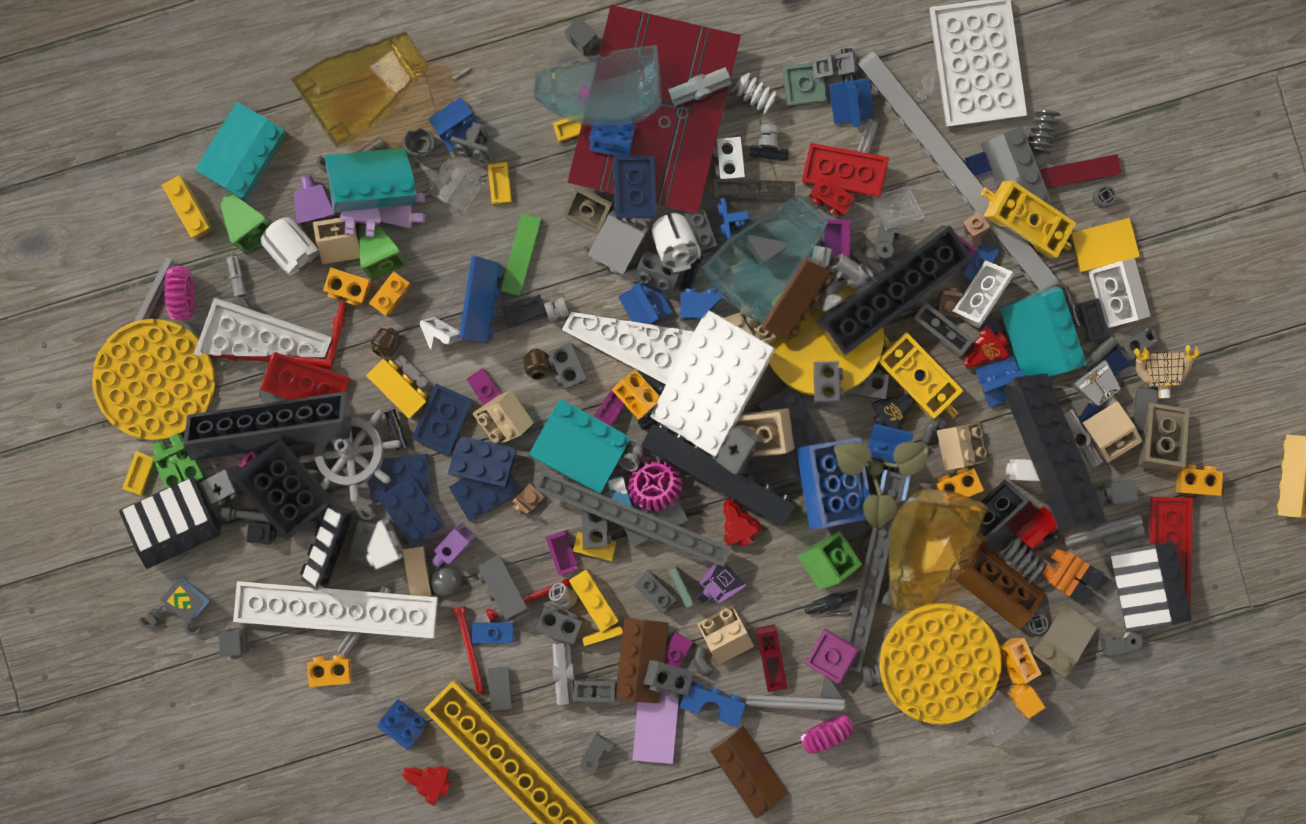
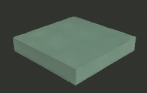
(801, 86)
(681, 586)

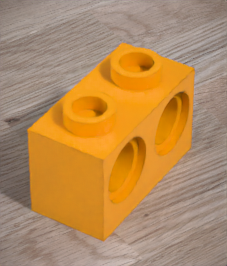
(348, 282)
(390, 294)
(636, 394)
(957, 482)
(1199, 484)
(1019, 661)
(330, 676)
(1025, 700)

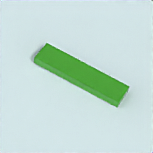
(521, 255)

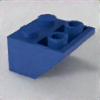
(695, 305)

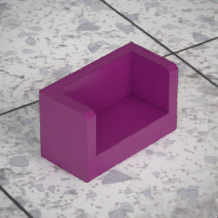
(837, 237)
(562, 552)

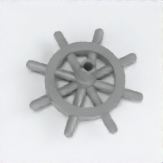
(348, 452)

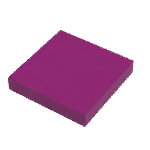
(832, 656)

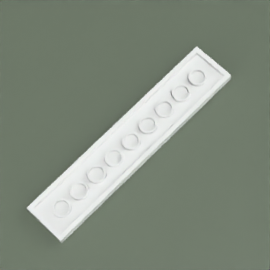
(336, 609)

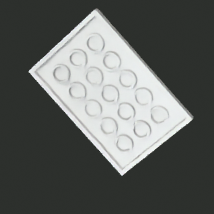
(977, 62)
(712, 382)

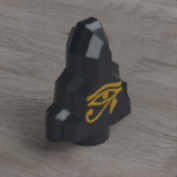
(893, 411)

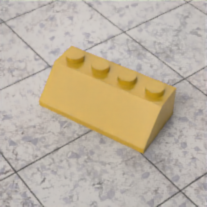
(1293, 482)

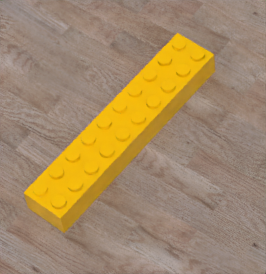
(505, 758)

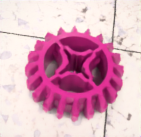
(179, 293)
(651, 496)
(827, 734)

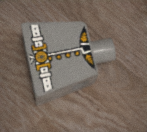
(1098, 385)

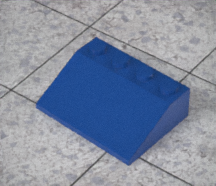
(480, 300)
(828, 492)

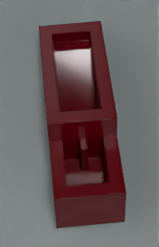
(771, 658)

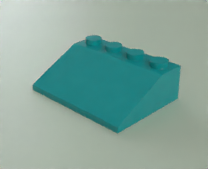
(241, 151)
(370, 180)
(1043, 333)
(579, 446)

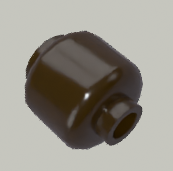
(385, 342)
(536, 364)

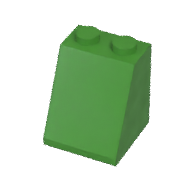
(829, 560)

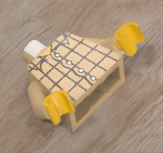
(1164, 369)

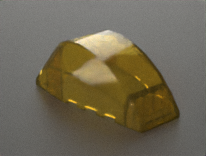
(360, 86)
(928, 543)

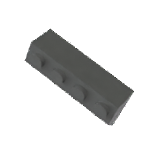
(1013, 160)

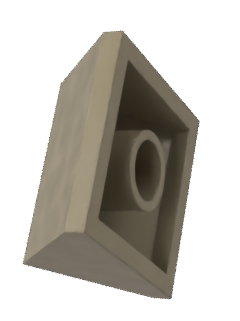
(587, 209)

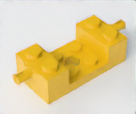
(1012, 209)
(932, 394)

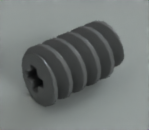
(1042, 130)
(1023, 559)

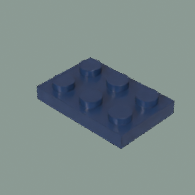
(634, 186)
(442, 419)
(482, 461)
(398, 470)
(478, 497)
(411, 511)

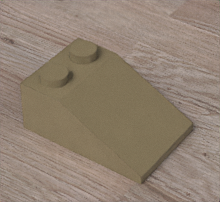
(1164, 438)
(1063, 640)

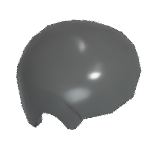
(419, 143)
(446, 581)

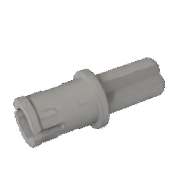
(236, 276)

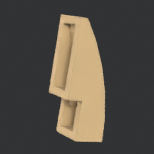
(417, 571)

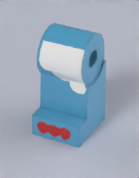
(618, 490)

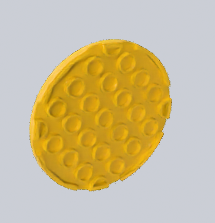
(796, 356)
(153, 379)
(940, 663)

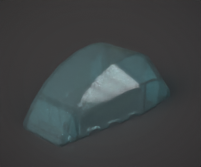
(604, 90)
(756, 287)

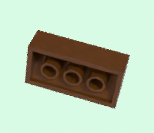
(798, 297)
(1000, 587)
(641, 642)
(749, 772)

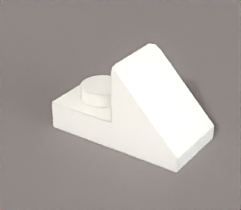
(438, 333)

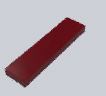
(1081, 171)

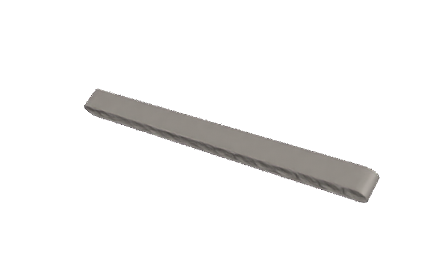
(952, 168)

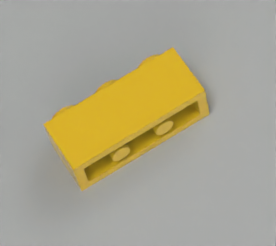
(187, 207)
(398, 388)
(594, 600)

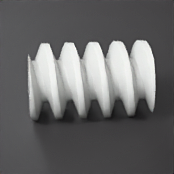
(755, 92)

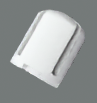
(675, 241)
(288, 245)

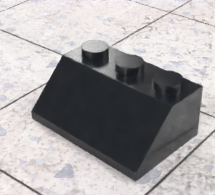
(1005, 515)

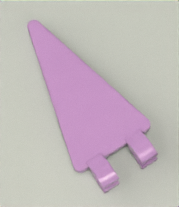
(403, 215)
(367, 216)

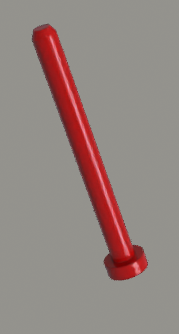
(492, 614)
(469, 648)

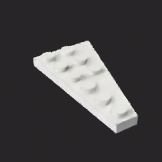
(250, 333)
(643, 346)

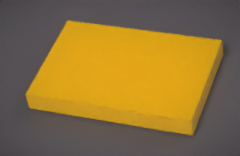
(1104, 245)

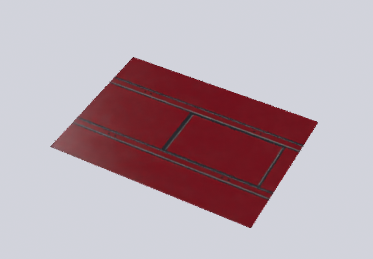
(686, 146)

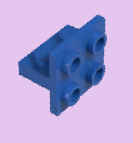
(851, 101)
(453, 121)
(612, 139)
(737, 219)
(645, 304)
(995, 377)
(885, 440)
(402, 724)

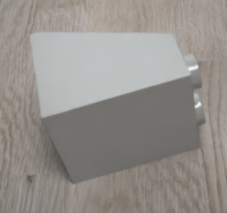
(619, 242)

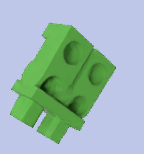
(175, 463)

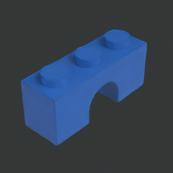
(730, 706)

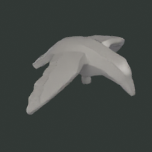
(829, 293)

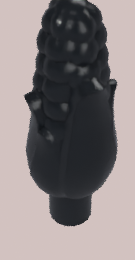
(827, 603)

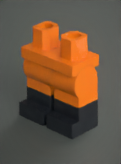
(1066, 571)

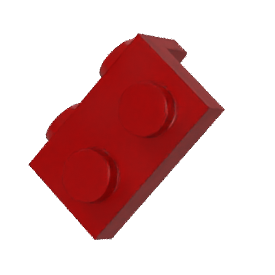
(831, 196)
(1037, 528)

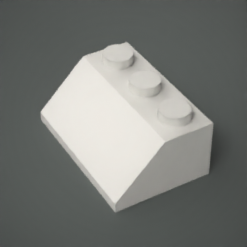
(1120, 292)
(983, 293)
(384, 545)

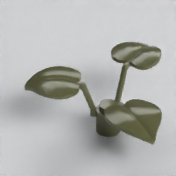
(854, 456)

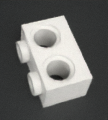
(734, 159)
(1021, 470)

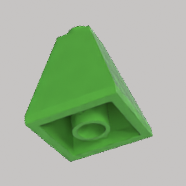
(243, 223)
(379, 254)

